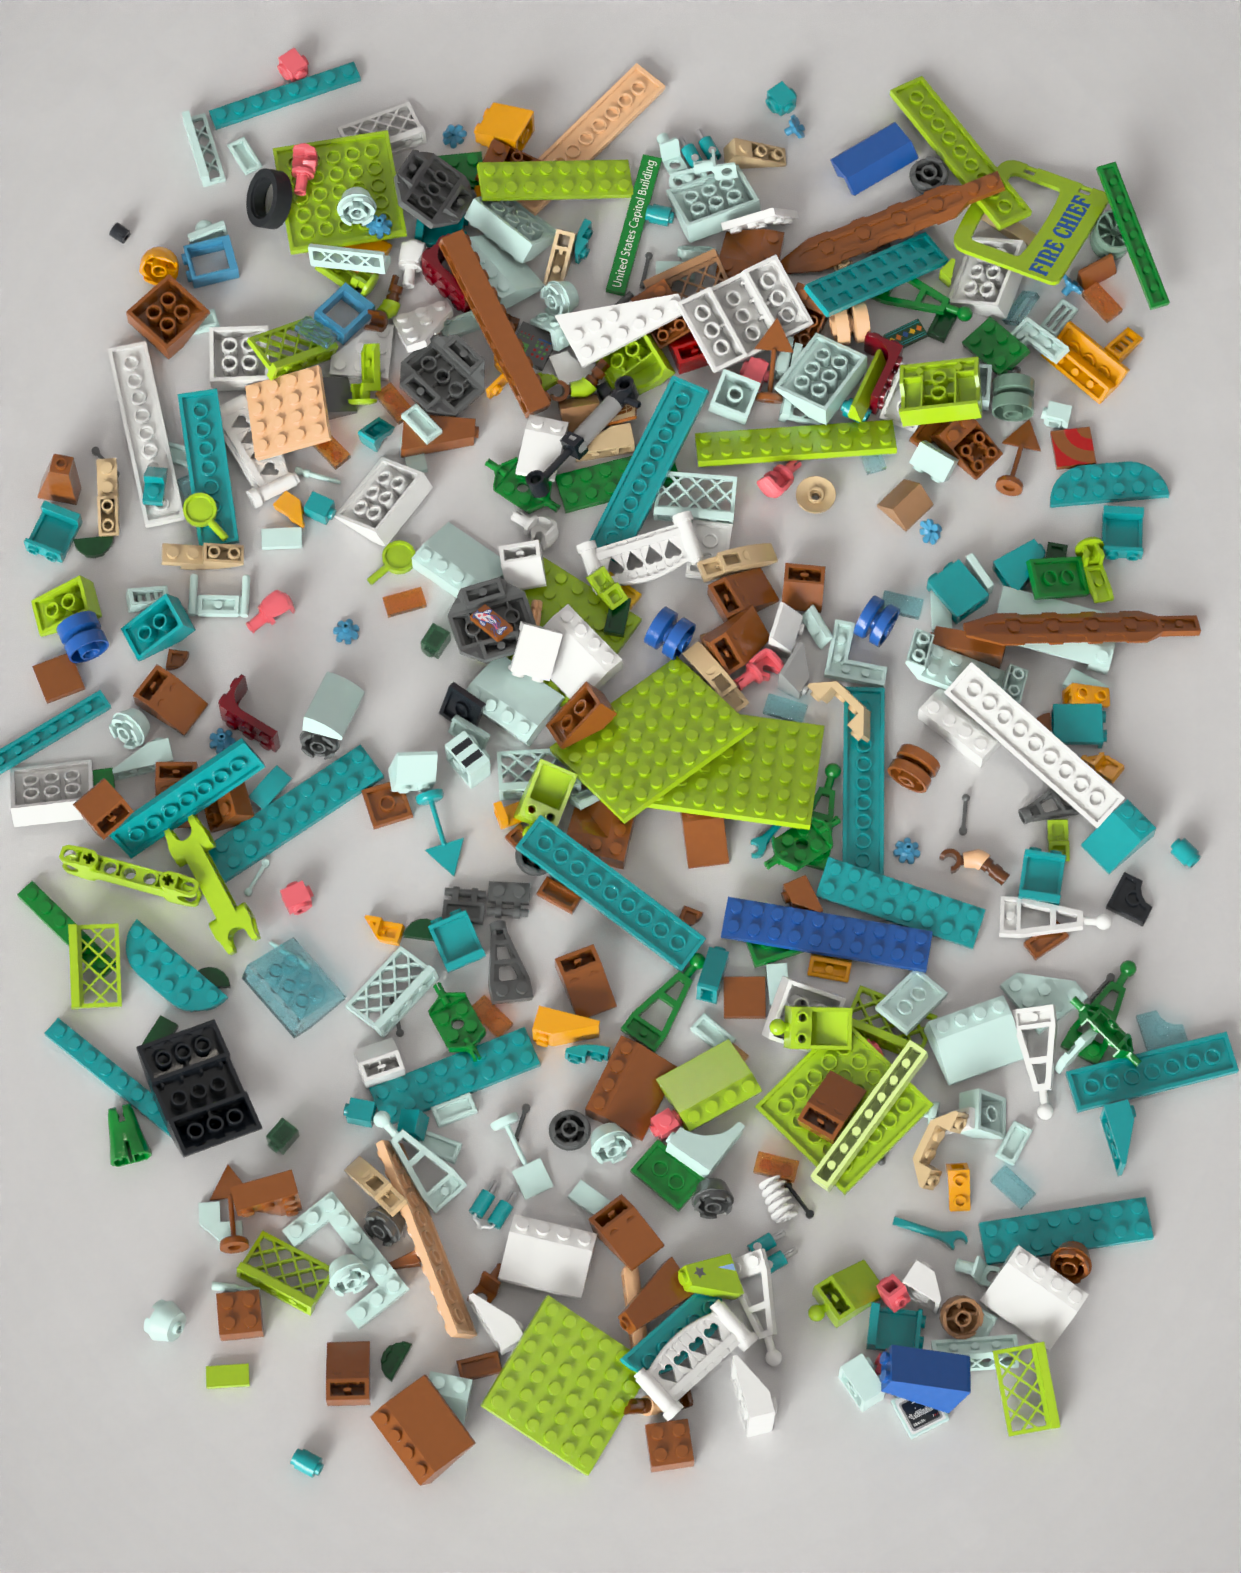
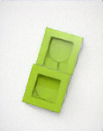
(606, 588)
(1058, 836)

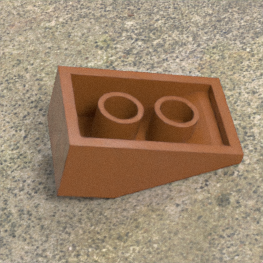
(581, 716)
(704, 840)

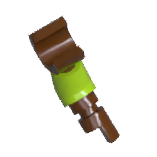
(388, 308)
(584, 386)

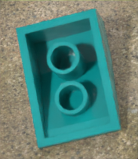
(158, 627)
(1119, 837)
(1117, 1124)

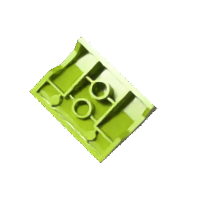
(640, 361)
(940, 391)
(709, 1085)

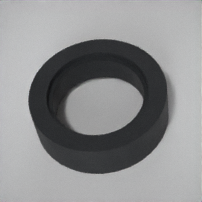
(257, 196)

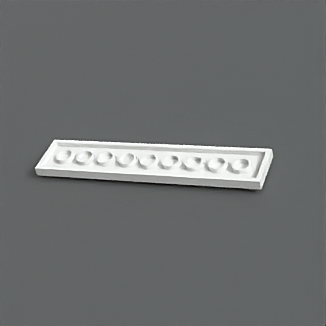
(145, 428)
(1034, 745)

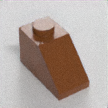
(800, 895)

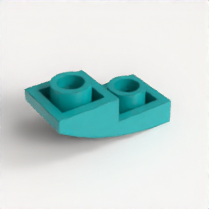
(582, 243)
(270, 787)
(580, 1052)

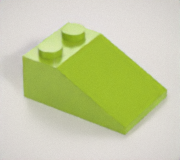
(64, 601)

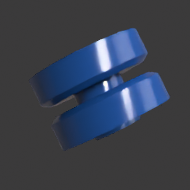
(876, 621)

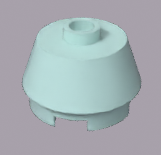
(356, 206)
(560, 297)
(130, 727)
(609, 1143)
(348, 1274)
(165, 1322)

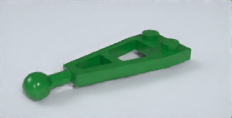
(963, 313)
(832, 772)
(644, 1032)
(1095, 1051)

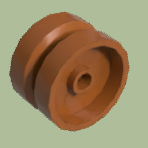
(913, 768)

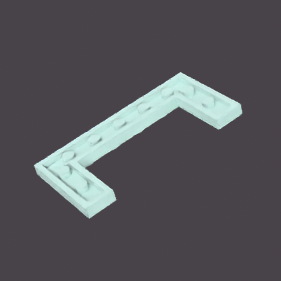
(390, 1284)

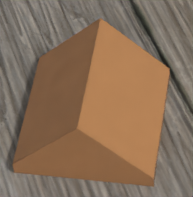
(577, 409)
(906, 504)

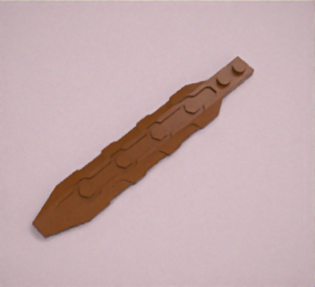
(893, 223)
(1088, 627)

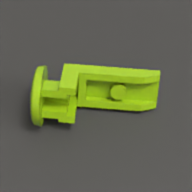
(362, 280)
(370, 376)
(1092, 557)

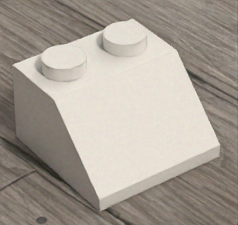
(785, 631)
(923, 1286)

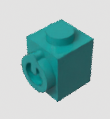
(781, 99)

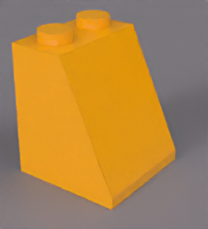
(506, 124)

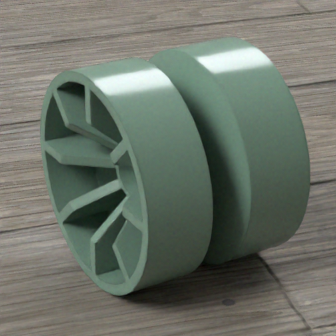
(1107, 237)
(1013, 397)

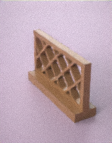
(689, 267)

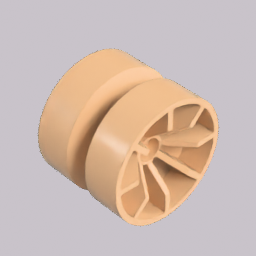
(844, 324)

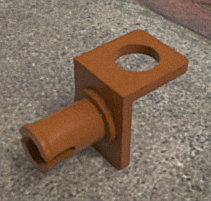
(489, 1284)

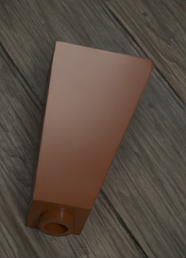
(455, 434)
(61, 481)
(979, 650)
(655, 1298)

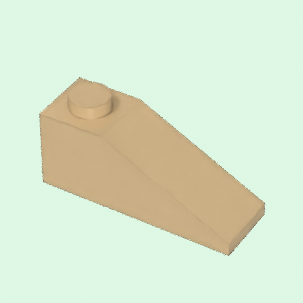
(560, 256)
(611, 442)

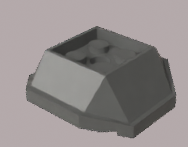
(432, 190)
(445, 358)
(504, 600)

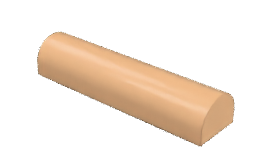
(631, 1286)

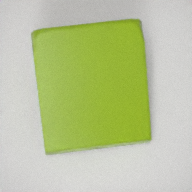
(946, 273)

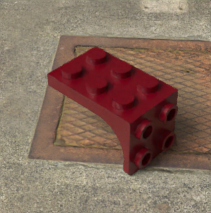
(438, 276)
(893, 353)
(244, 722)

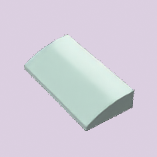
(333, 707)

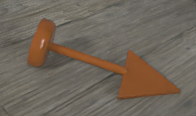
(774, 341)
(1022, 438)
(232, 1243)

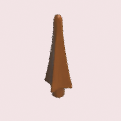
(407, 1261)

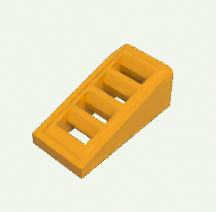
(1125, 351)

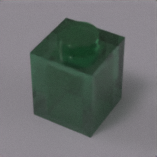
(435, 641)
(282, 1136)

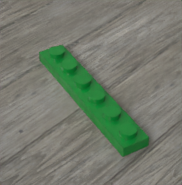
(58, 922)

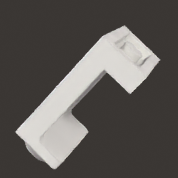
(535, 652)

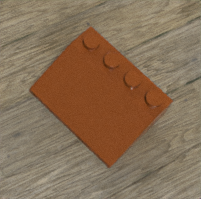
(629, 1088)
(423, 1430)

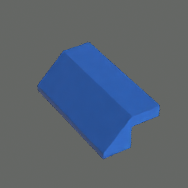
(874, 158)

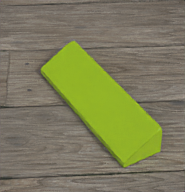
(862, 399)

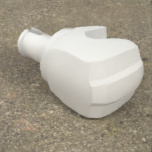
(409, 260)
(537, 528)

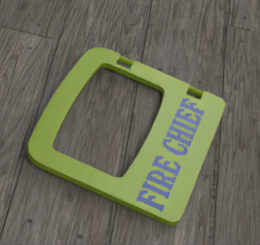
(1057, 240)

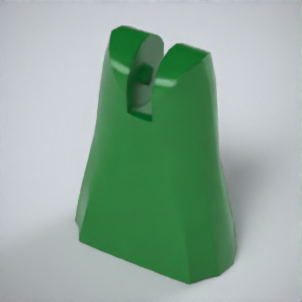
(126, 1138)

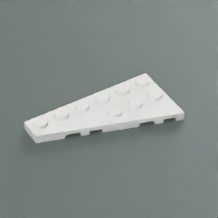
(608, 328)

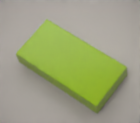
(227, 1376)

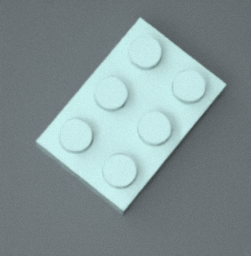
(911, 1001)

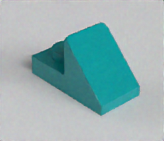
(374, 433)
(154, 486)

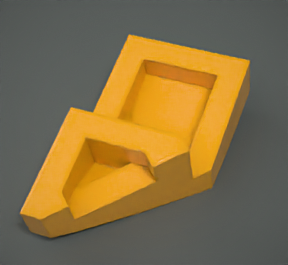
(386, 931)

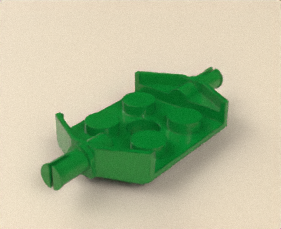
(506, 485)
(817, 839)
(456, 1007)
(1108, 1028)

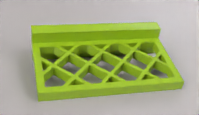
(288, 364)
(77, 971)
(883, 1038)
(273, 1285)
(1045, 1387)

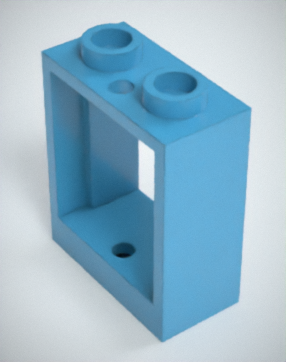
(207, 247)
(354, 300)

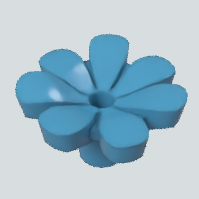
(795, 127)
(454, 135)
(379, 225)
(1071, 286)
(930, 530)
(346, 631)
(221, 740)
(906, 851)

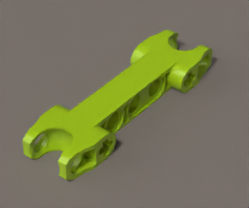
(196, 854)
(94, 867)

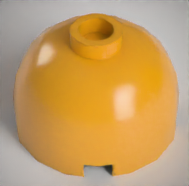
(157, 264)

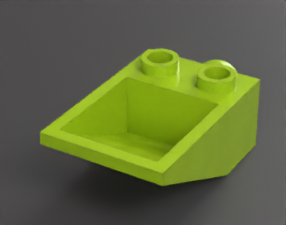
(546, 793)
(819, 1027)
(849, 1292)

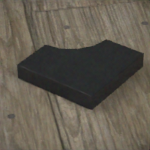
(1128, 900)

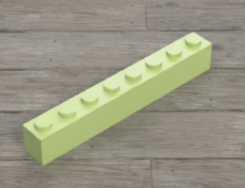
(869, 1116)

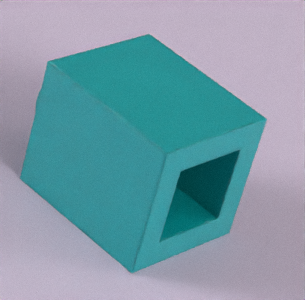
(320, 508)
(360, 1112)
(414, 1123)

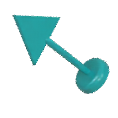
(447, 853)

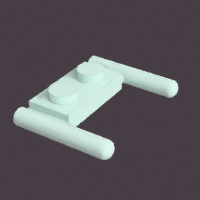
(218, 604)

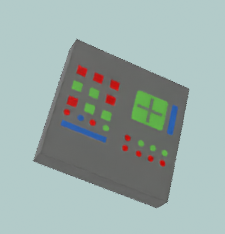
(536, 344)

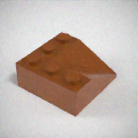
(748, 248)
(167, 316)
(602, 833)
(269, 1195)

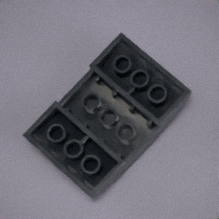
(197, 1088)

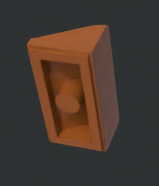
(1096, 272)

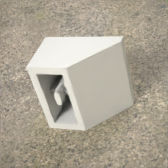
(523, 564)
(379, 1062)

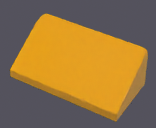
(829, 967)

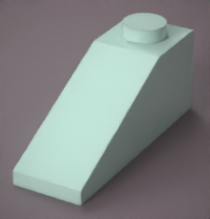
(144, 759)

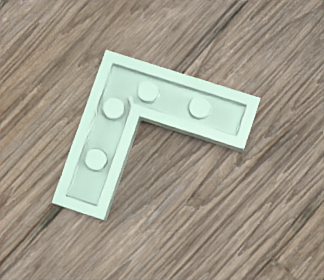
(1032, 334)
(841, 668)

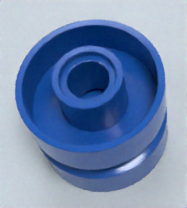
(668, 632)
(82, 637)

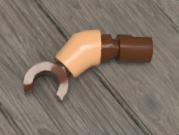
(976, 859)
(648, 1407)

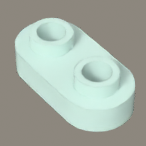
(685, 176)
(688, 252)

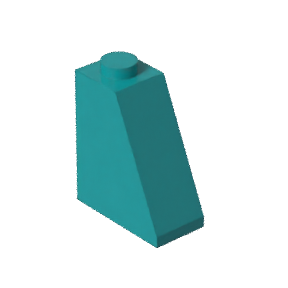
(1012, 567)
(712, 974)

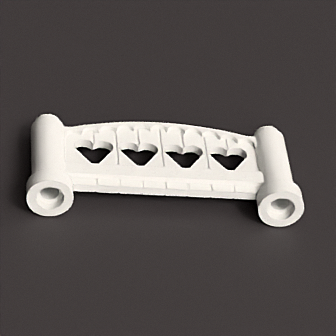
(263, 486)
(680, 534)
(667, 1393)

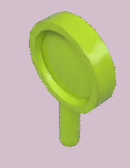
(201, 511)
(396, 559)

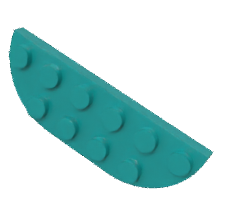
(1107, 484)
(169, 972)
(648, 1348)

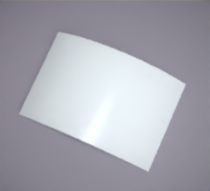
(740, 310)

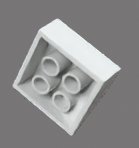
(233, 360)
(797, 994)

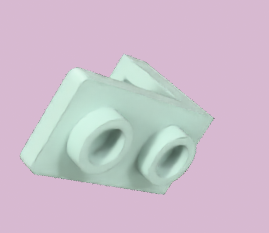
(550, 324)

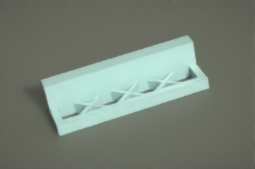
(196, 148)
(348, 258)
(979, 1349)

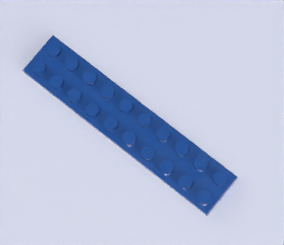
(826, 934)

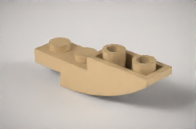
(108, 497)
(202, 557)
(737, 560)
(715, 676)
(376, 1185)

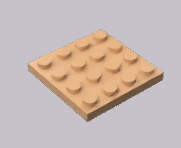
(288, 413)

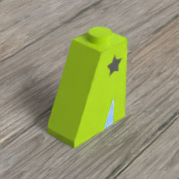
(712, 1277)

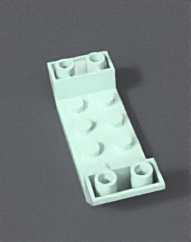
(943, 666)

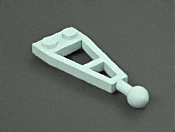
(441, 1192)

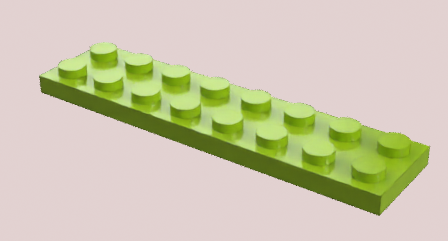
(554, 180)

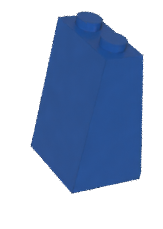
(926, 1376)

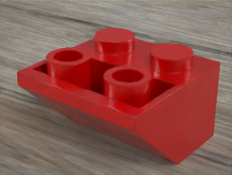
(687, 354)

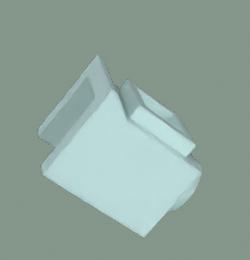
(1057, 415)

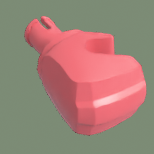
(303, 166)
(779, 480)
(271, 606)
(755, 668)

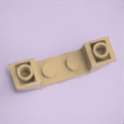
(861, 722)
(927, 1175)

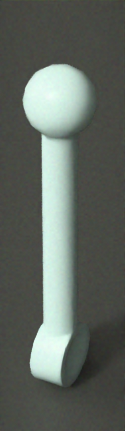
(265, 863)

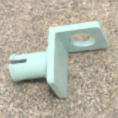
(670, 153)
(711, 165)
(976, 1269)

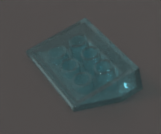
(293, 987)

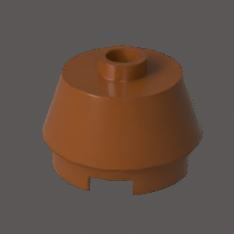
(1071, 1261)

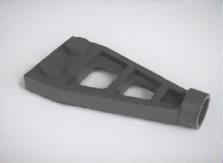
(1038, 812)
(509, 990)

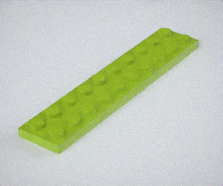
(957, 149)
(795, 443)

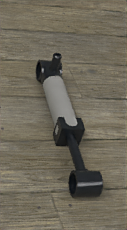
(576, 443)

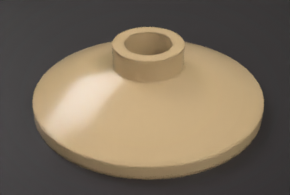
(818, 487)

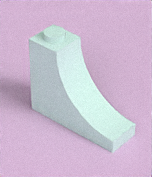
(702, 1152)

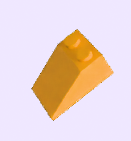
(560, 1028)

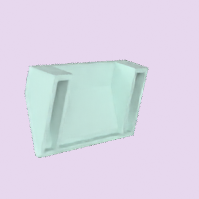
(1022, 602)

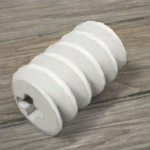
(777, 1200)

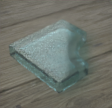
(1158, 1032)

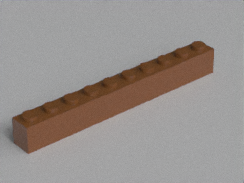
(494, 323)

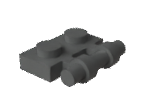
(508, 893)
(474, 909)

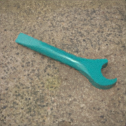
(763, 841)
(946, 1237)

